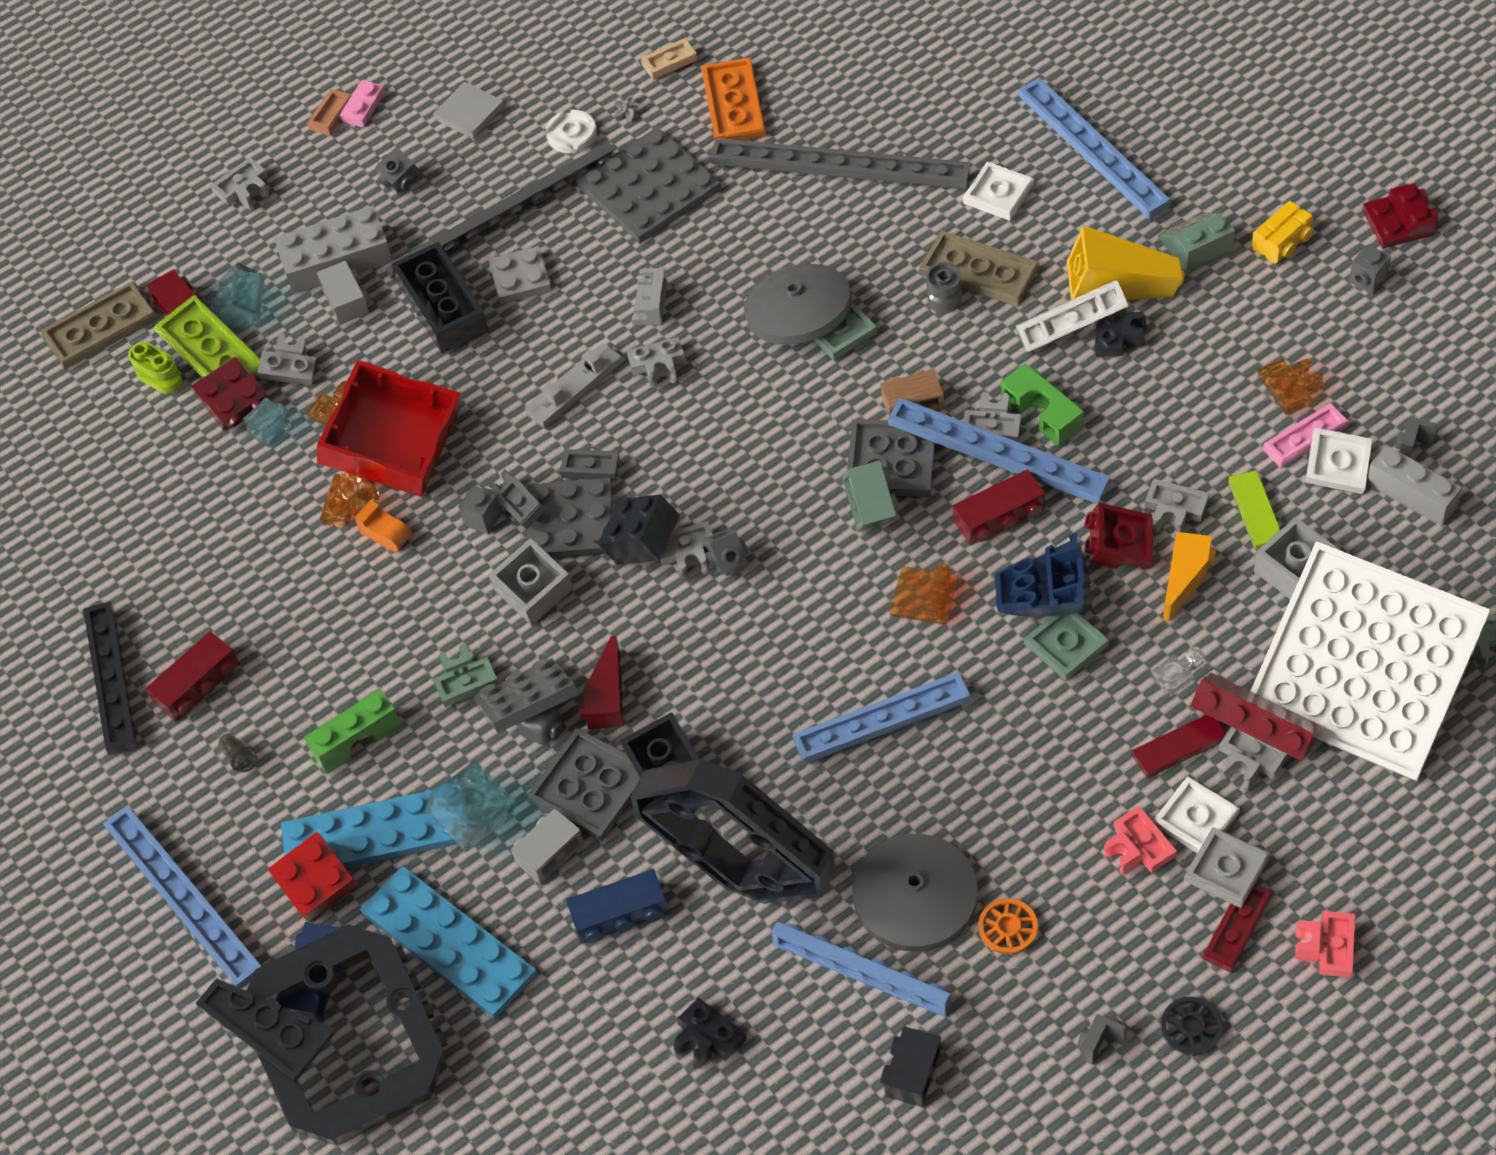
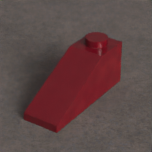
(603, 691)

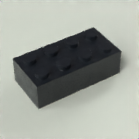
(440, 297)

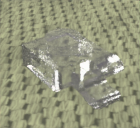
(1175, 674)

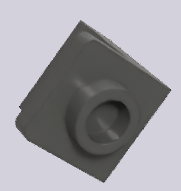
(1416, 430)
(1093, 1038)

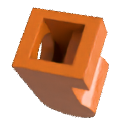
(382, 527)

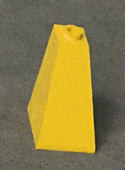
(1103, 258)

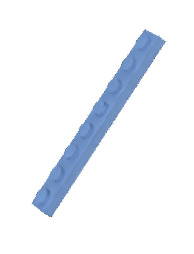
(1094, 148)
(998, 450)
(182, 897)

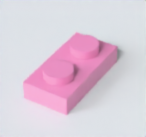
(362, 103)

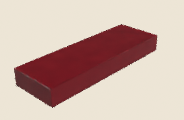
(1178, 745)
(1236, 930)

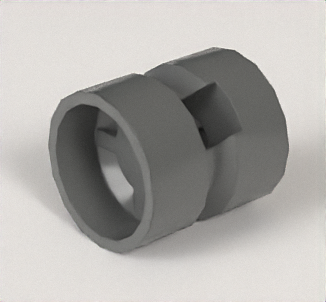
(944, 287)

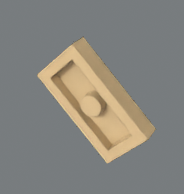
(669, 58)

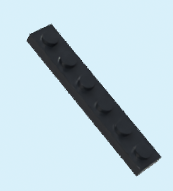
(109, 678)

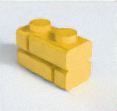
(1283, 232)

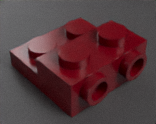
(1401, 216)
(229, 393)
(1119, 536)

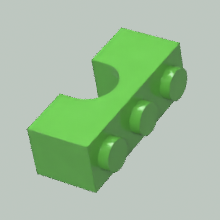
(1030, 389)
(332, 741)

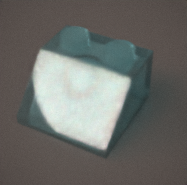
(238, 297)

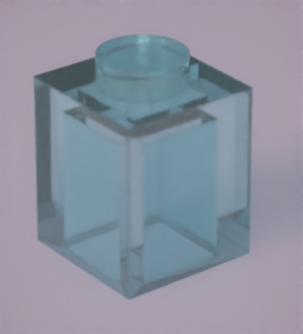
(267, 422)

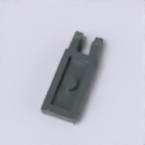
(518, 500)

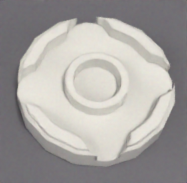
(571, 131)

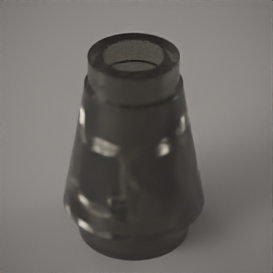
(238, 753)

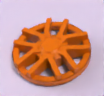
(1008, 926)

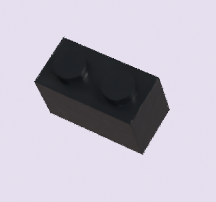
(912, 1066)

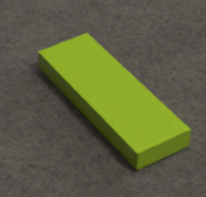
(1254, 507)

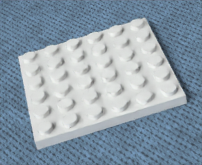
(1370, 658)

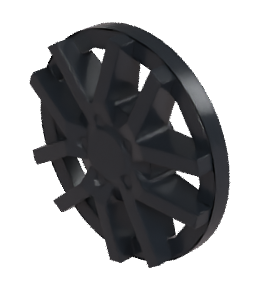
(1191, 1026)

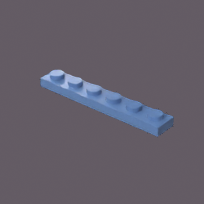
(881, 717)
(851, 964)

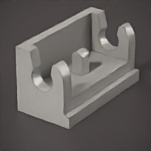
(650, 297)

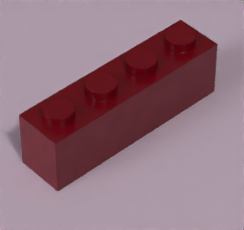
(1256, 716)

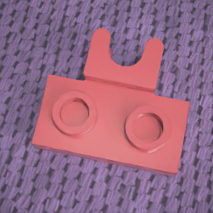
(1139, 841)
(1329, 942)

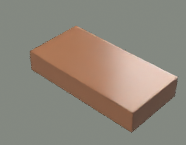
(328, 113)

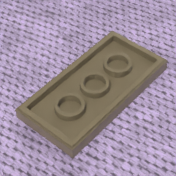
(983, 267)
(98, 325)

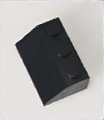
(658, 745)

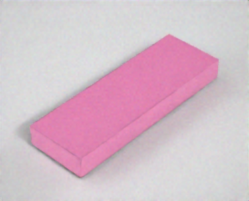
(1298, 438)

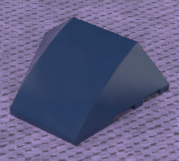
(1046, 585)

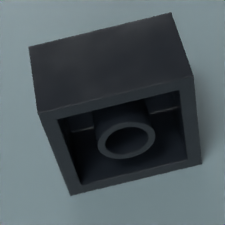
(638, 529)

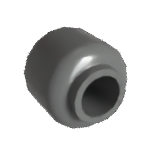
(542, 727)

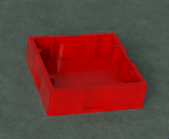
(389, 428)

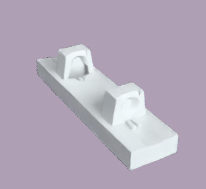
(1072, 315)

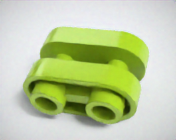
(155, 367)

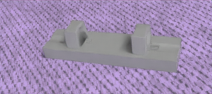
(573, 385)

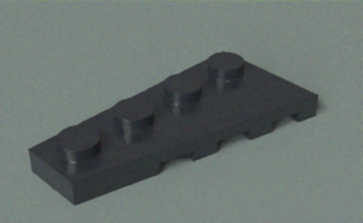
(277, 1034)

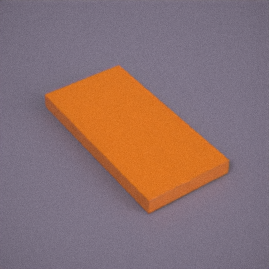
(733, 100)

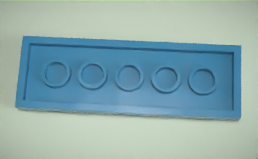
(372, 830)
(449, 942)

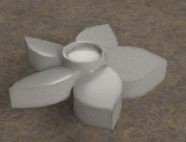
(627, 108)

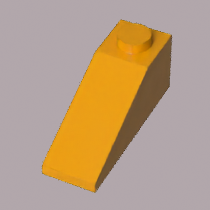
(1188, 569)

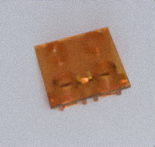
(925, 594)

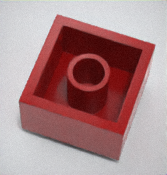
(313, 877)

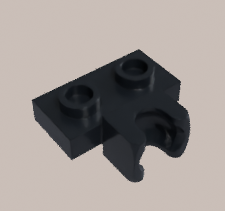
(1119, 330)
(706, 1033)

